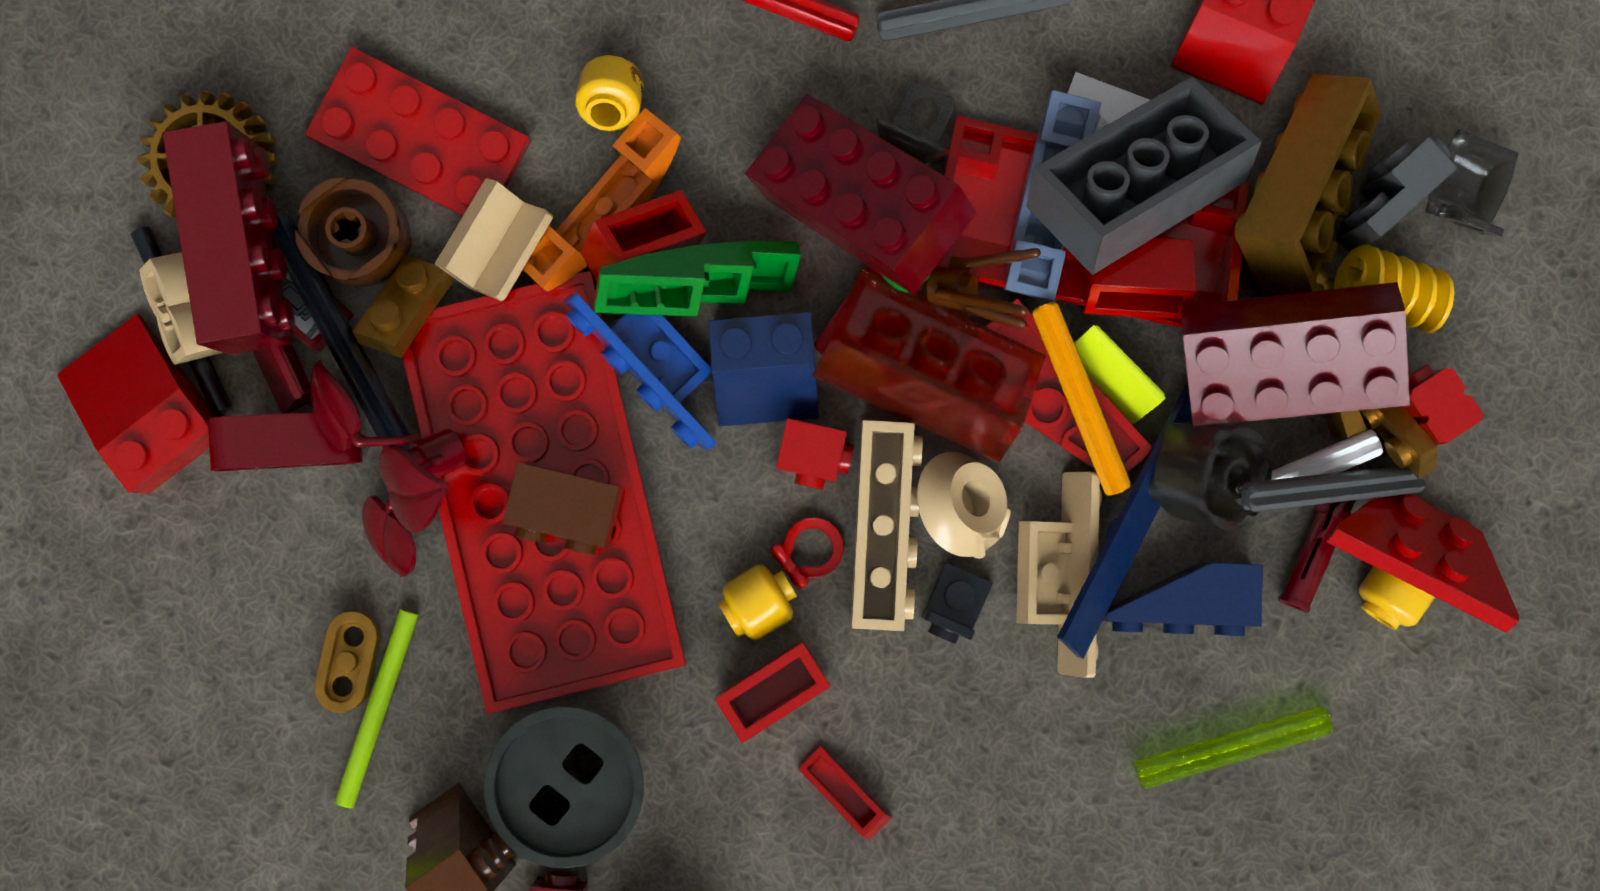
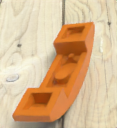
(632, 179)

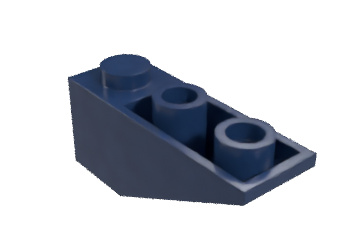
(1201, 595)

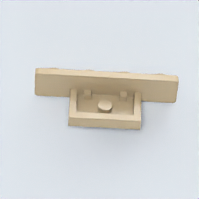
(1056, 563)

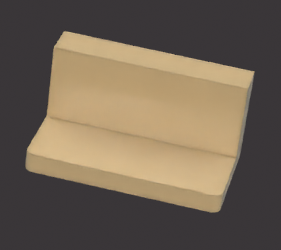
(493, 240)

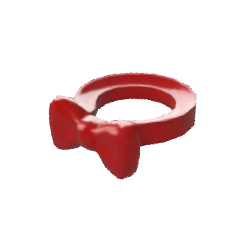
(798, 575)

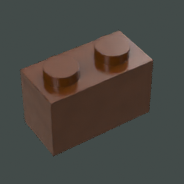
(562, 507)

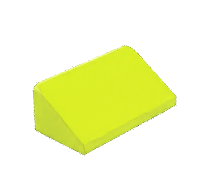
(1117, 375)

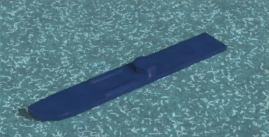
(1121, 545)

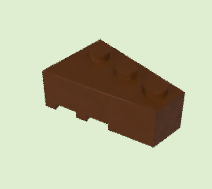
(455, 847)

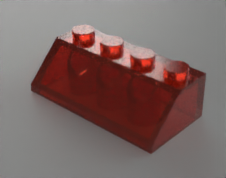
(931, 366)

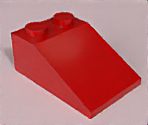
(137, 407)

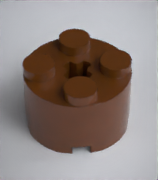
(325, 237)

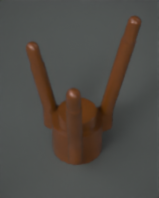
(958, 290)

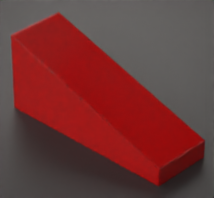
(844, 793)

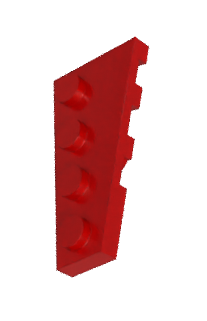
(1052, 414)

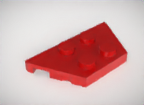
(1430, 553)

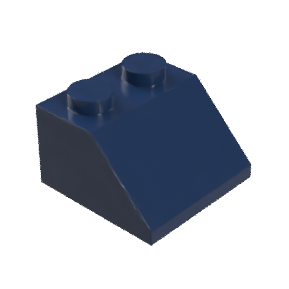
(763, 369)

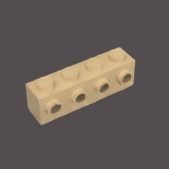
(882, 526)

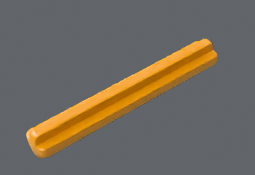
(1081, 398)

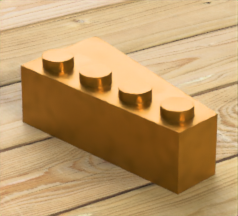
(1308, 184)

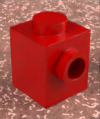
(813, 453)

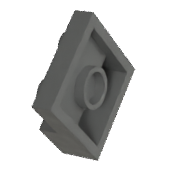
(1396, 187)

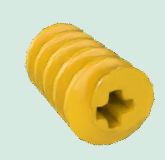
(1424, 290)

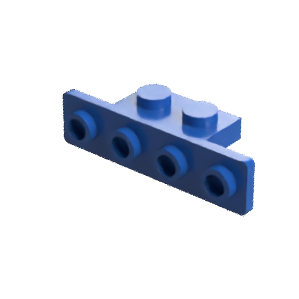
(655, 358)

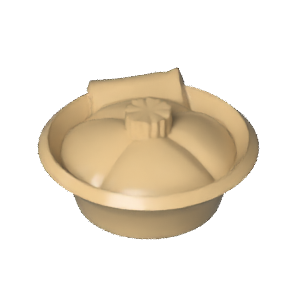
(962, 504)

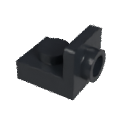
(955, 603)

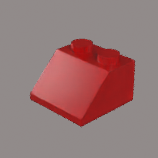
(1241, 43)

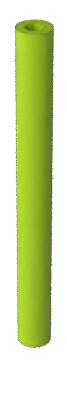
(376, 708)

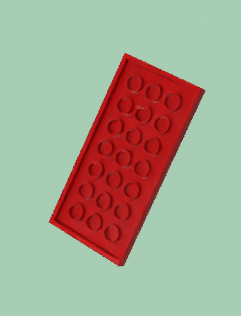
(540, 395)

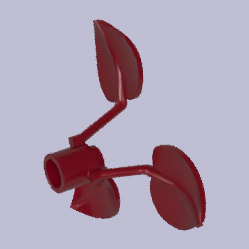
(407, 474)

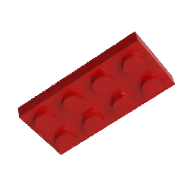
(414, 133)

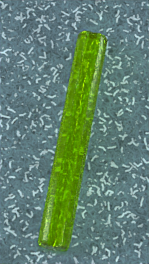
(1233, 747)

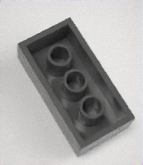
(1142, 174)

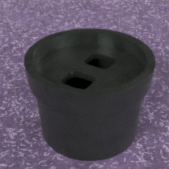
(599, 811)

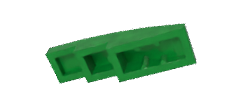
(681, 278)

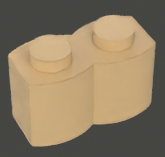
(168, 297)

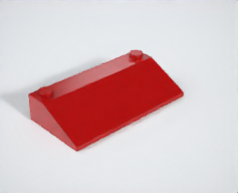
(992, 169)

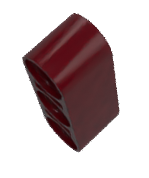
(273, 443)

